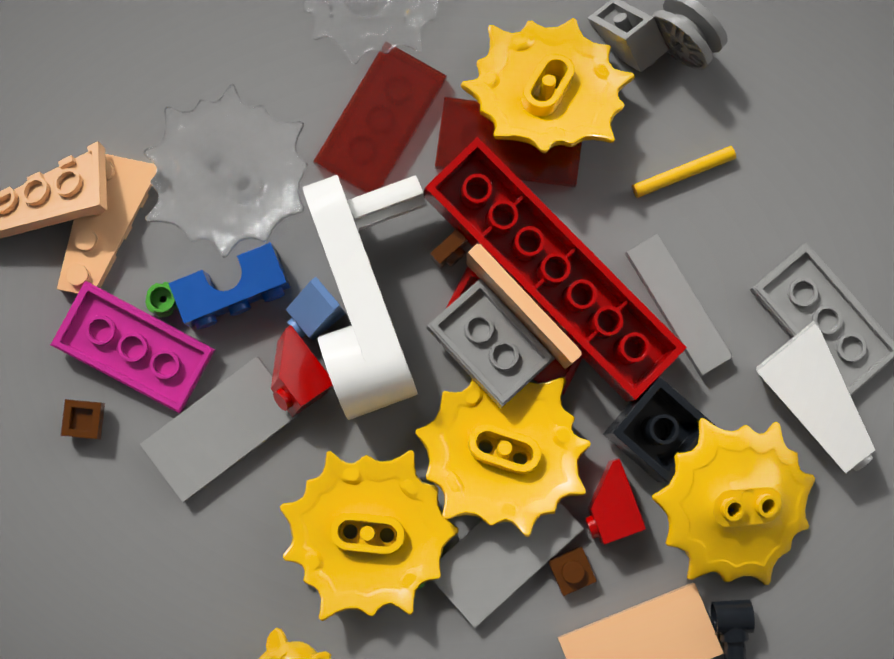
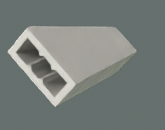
(816, 394)

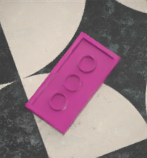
(133, 347)

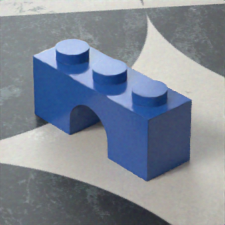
(260, 279)

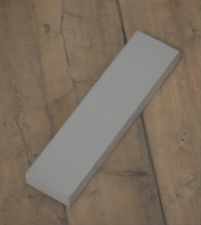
(678, 304)

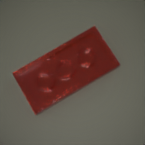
(380, 120)
(463, 123)

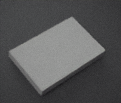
(490, 343)

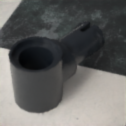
(732, 623)

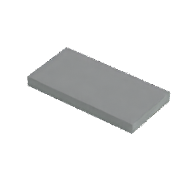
(808, 291)
(217, 430)
(499, 559)

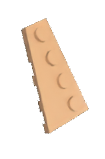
(57, 196)
(99, 236)

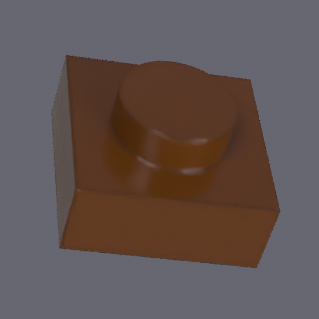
(450, 250)
(82, 419)
(572, 571)

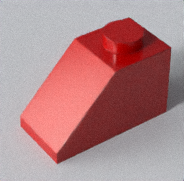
(297, 374)
(613, 506)

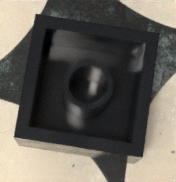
(656, 429)

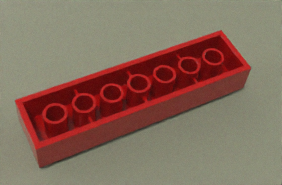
(555, 269)

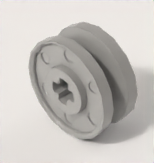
(690, 32)

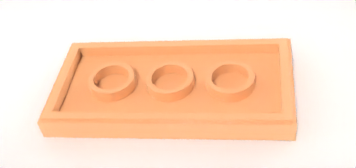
(522, 306)
(659, 628)

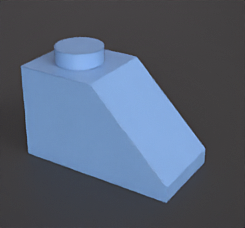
(314, 310)

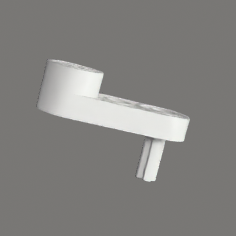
(365, 356)

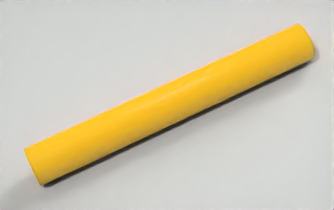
(684, 171)

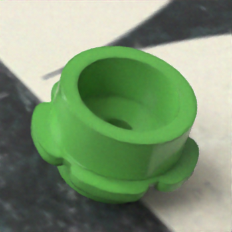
(153, 301)

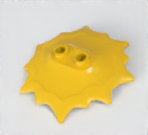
(520, 82)
(747, 474)
(491, 482)
(365, 570)

